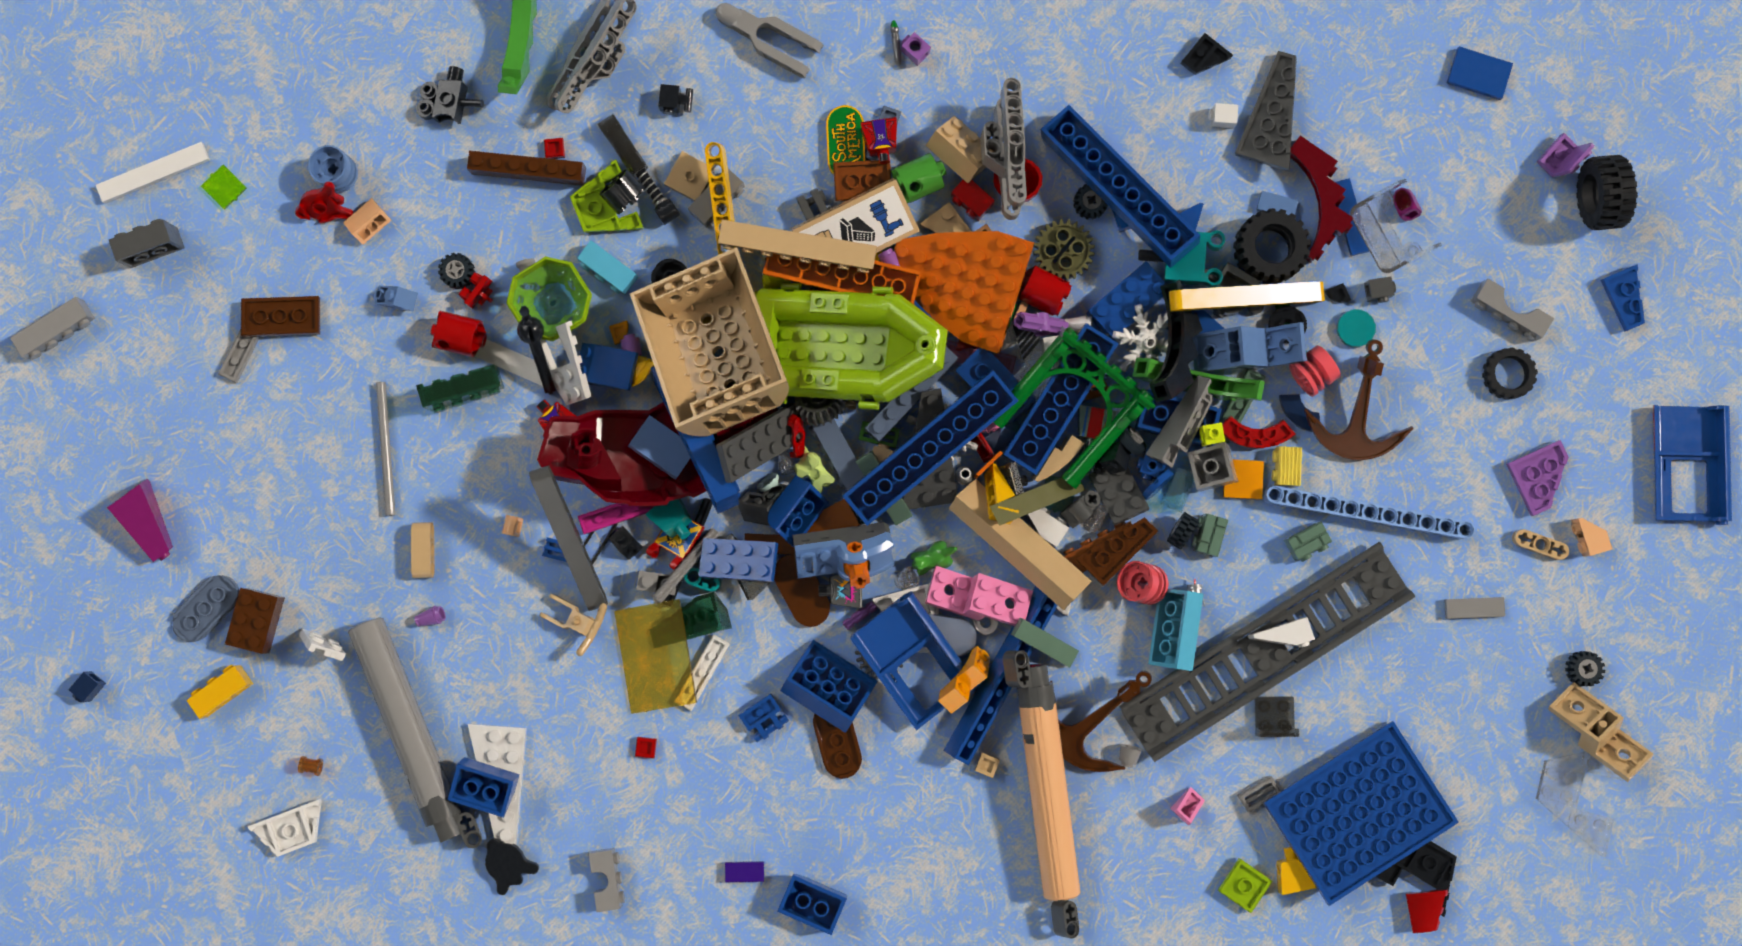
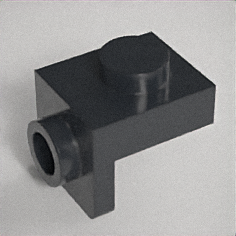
(625, 542)

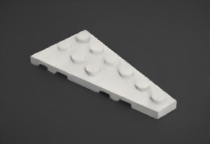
(503, 749)

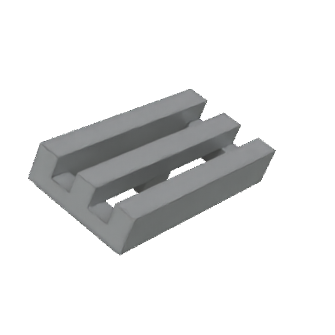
(1245, 802)

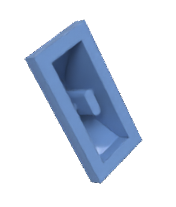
(1002, 437)

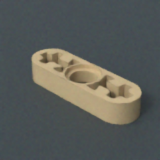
(1545, 552)

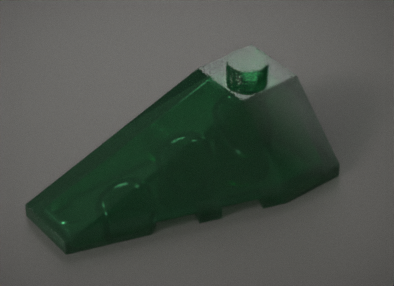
(705, 616)

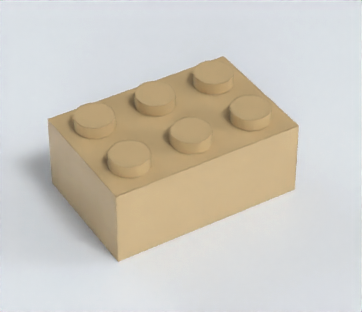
(958, 148)

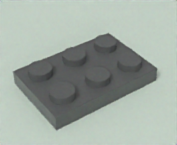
(1119, 495)

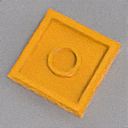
(1249, 480)

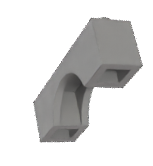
(1491, 298)

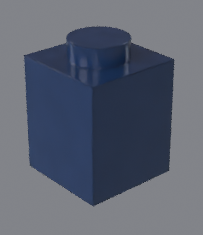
(86, 687)

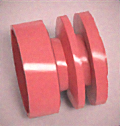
(1316, 370)
(1133, 582)

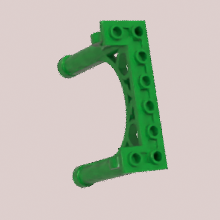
(1112, 428)

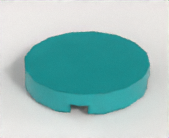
(1356, 328)

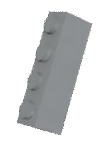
(52, 328)

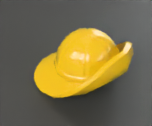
(642, 370)

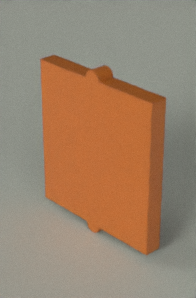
(988, 464)

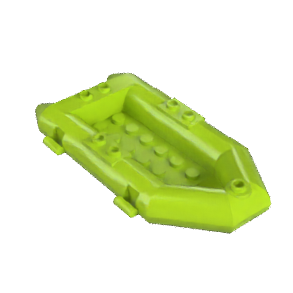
(851, 343)

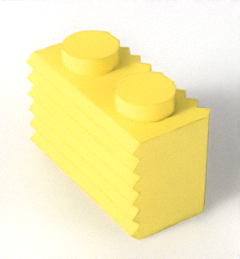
(1287, 466)

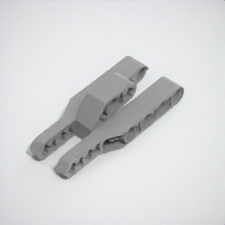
(586, 67)
(1009, 157)

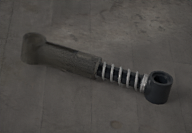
(636, 165)

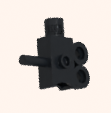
(448, 98)

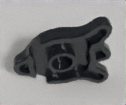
(506, 863)

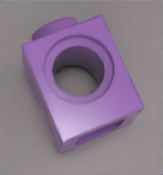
(915, 56)

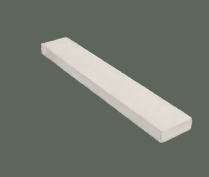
(152, 172)

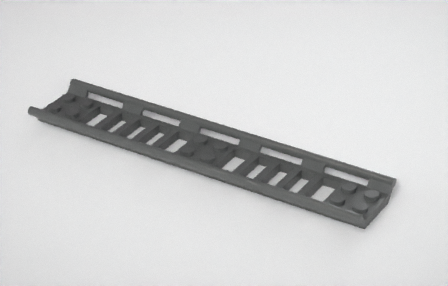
(1377, 582)

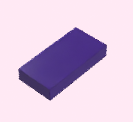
(744, 871)

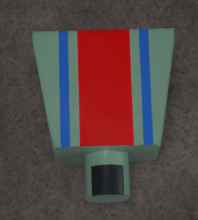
(1091, 422)

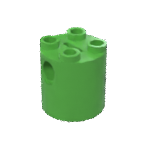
(919, 177)

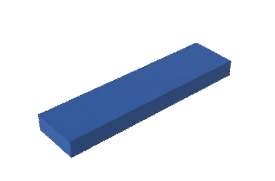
(1353, 238)

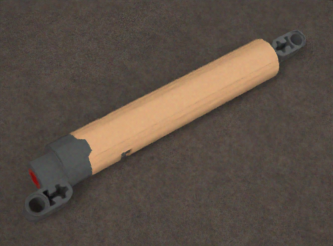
(1047, 788)

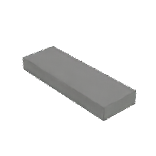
(238, 357)
(1474, 607)

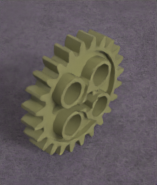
(1050, 239)

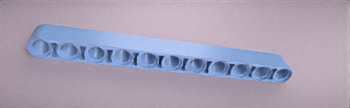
(1359, 507)

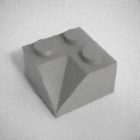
(1212, 467)

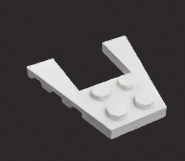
(568, 378)

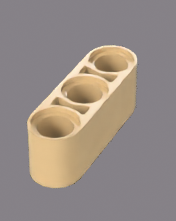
(422, 550)

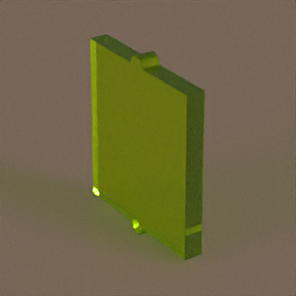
(224, 187)

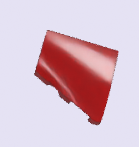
(1425, 909)

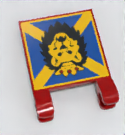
(676, 545)

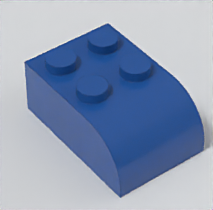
(796, 509)
(812, 903)

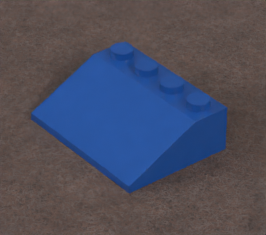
(828, 686)

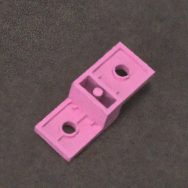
(978, 596)

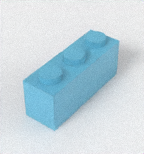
(607, 268)

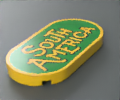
(844, 136)

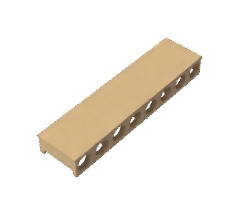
(1021, 547)

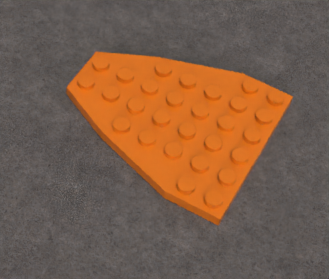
(968, 281)

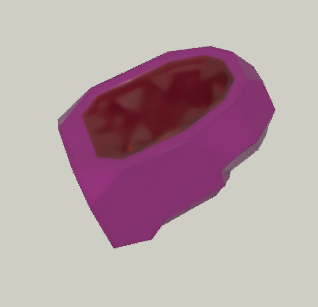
(1406, 204)

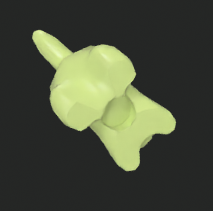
(811, 467)

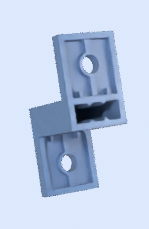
(1250, 347)

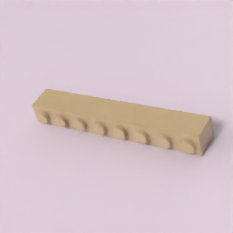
(798, 245)

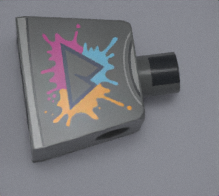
(841, 592)

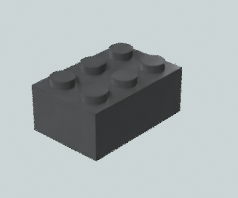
(146, 243)

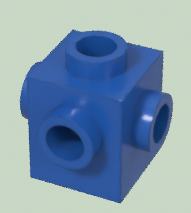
(1144, 469)

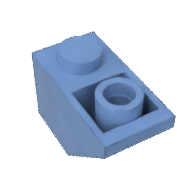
(396, 297)

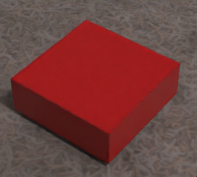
(554, 148)
(645, 747)

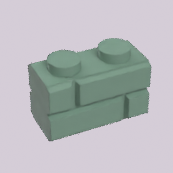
(1209, 535)
(1308, 541)

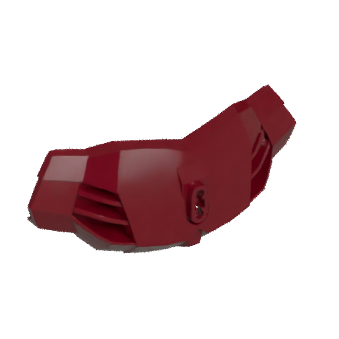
(596, 454)

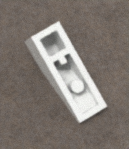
(1291, 633)

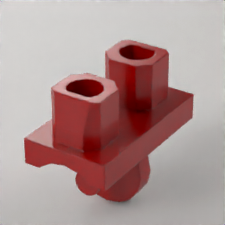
(482, 284)

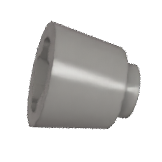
(1129, 755)

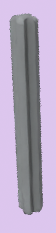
(682, 569)

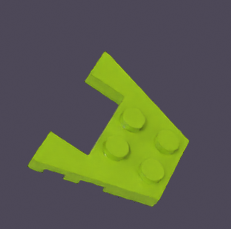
(595, 212)

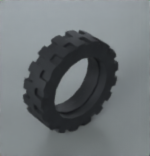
(1528, 368)

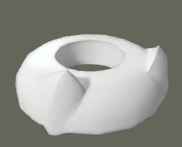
(985, 631)

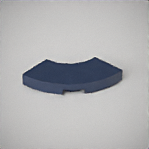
(1294, 410)

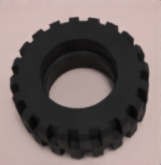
(1606, 192)
(1292, 233)

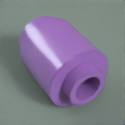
(631, 343)

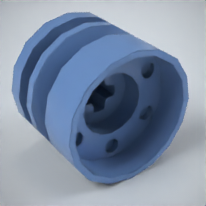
(333, 166)

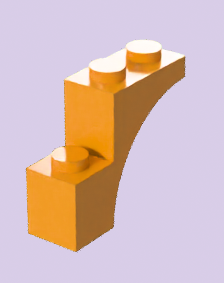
(973, 672)

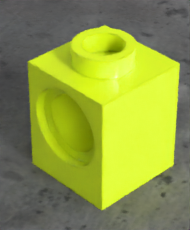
(1211, 434)

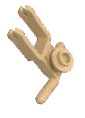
(579, 622)

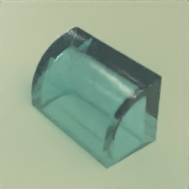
(1178, 490)

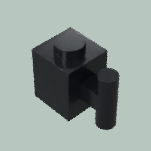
(671, 98)
(1114, 459)

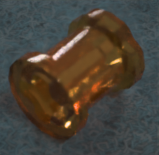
(310, 765)

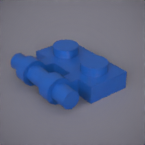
(759, 713)

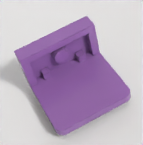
(1564, 156)

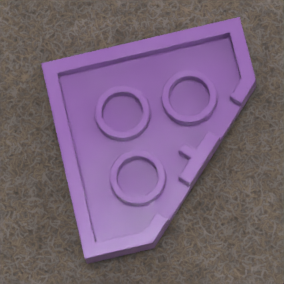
(1539, 476)

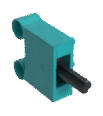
(1192, 266)

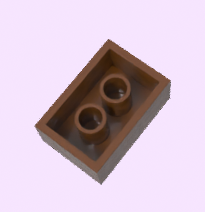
(254, 620)

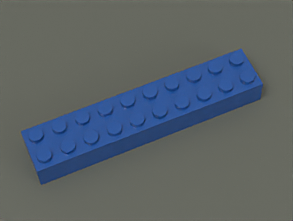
(1120, 186)
(930, 447)

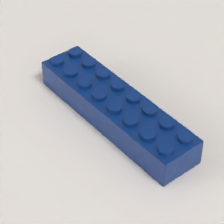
(1056, 406)
(707, 463)

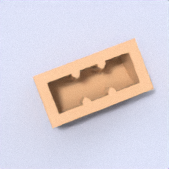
(367, 221)

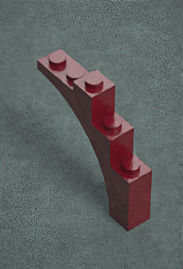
(1317, 167)

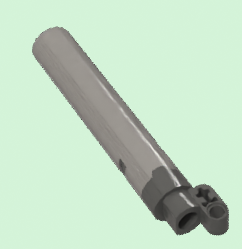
(409, 731)

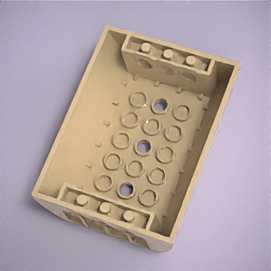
(685, 348)

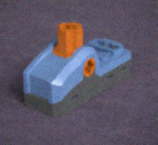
(849, 551)

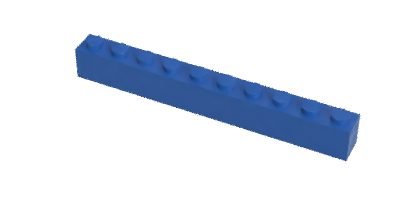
(994, 689)

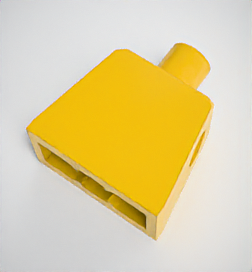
(1291, 874)

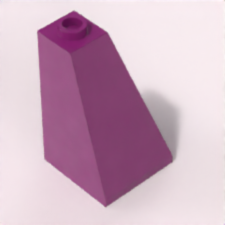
(143, 520)

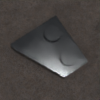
(1205, 55)

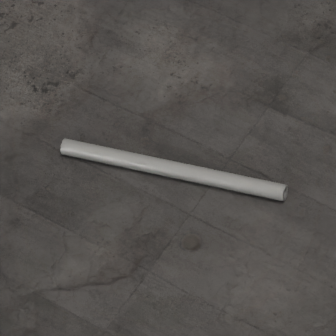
(385, 448)

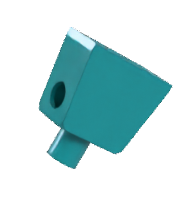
(671, 518)

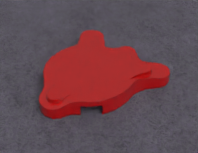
(322, 205)

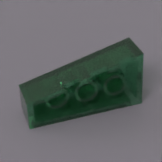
(460, 388)

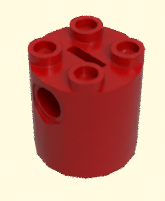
(1044, 290)
(458, 334)

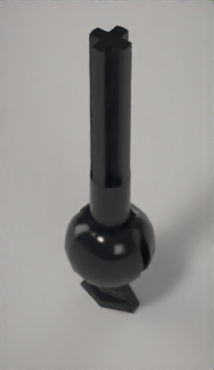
(531, 331)

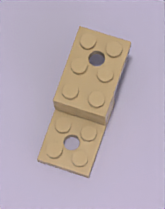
(1600, 731)

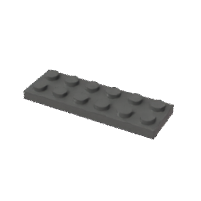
(756, 444)

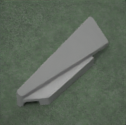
(1182, 424)

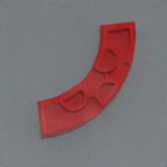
(1256, 438)

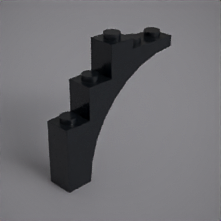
(1181, 350)

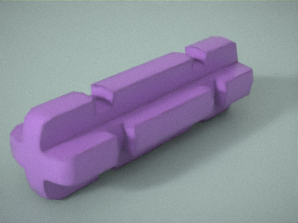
(859, 615)

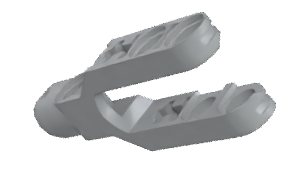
(748, 24)

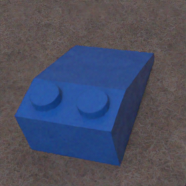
(608, 366)

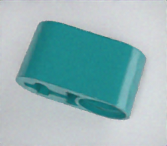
(705, 586)

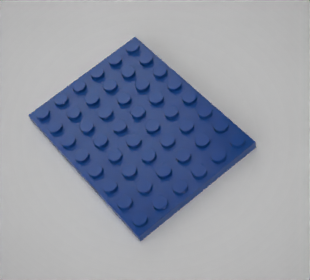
(1360, 813)

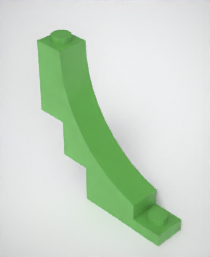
(516, 61)

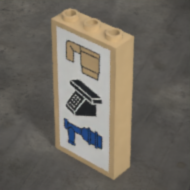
(870, 218)

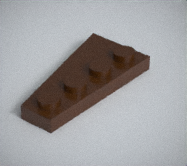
(1116, 551)

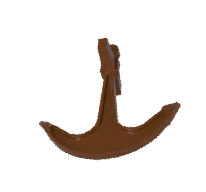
(1354, 442)
(1073, 735)

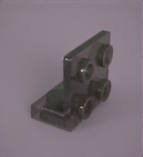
(1275, 717)

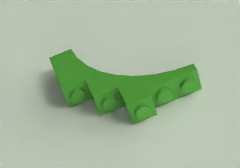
(1220, 387)

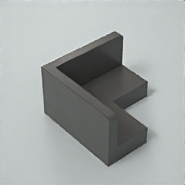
(756, 506)

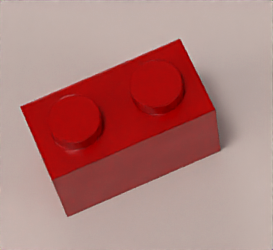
(972, 199)

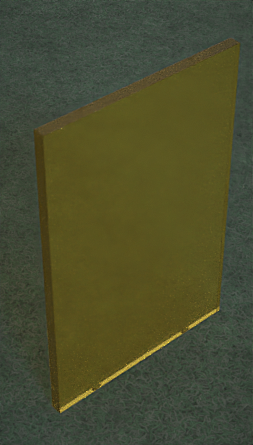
(655, 656)

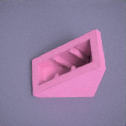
(1188, 805)

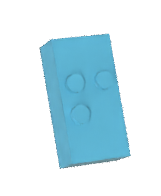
(1176, 630)

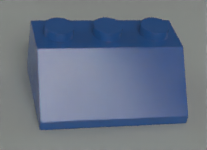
(483, 787)

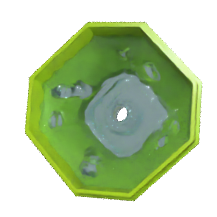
(549, 281)

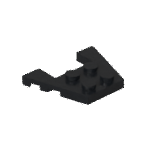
(1427, 863)

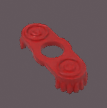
(797, 426)

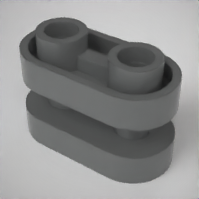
(817, 198)

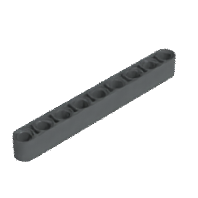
(568, 537)

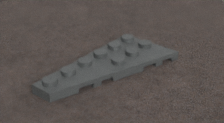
(1270, 125)
(940, 485)

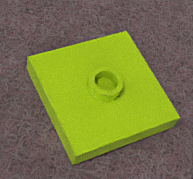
(1245, 885)

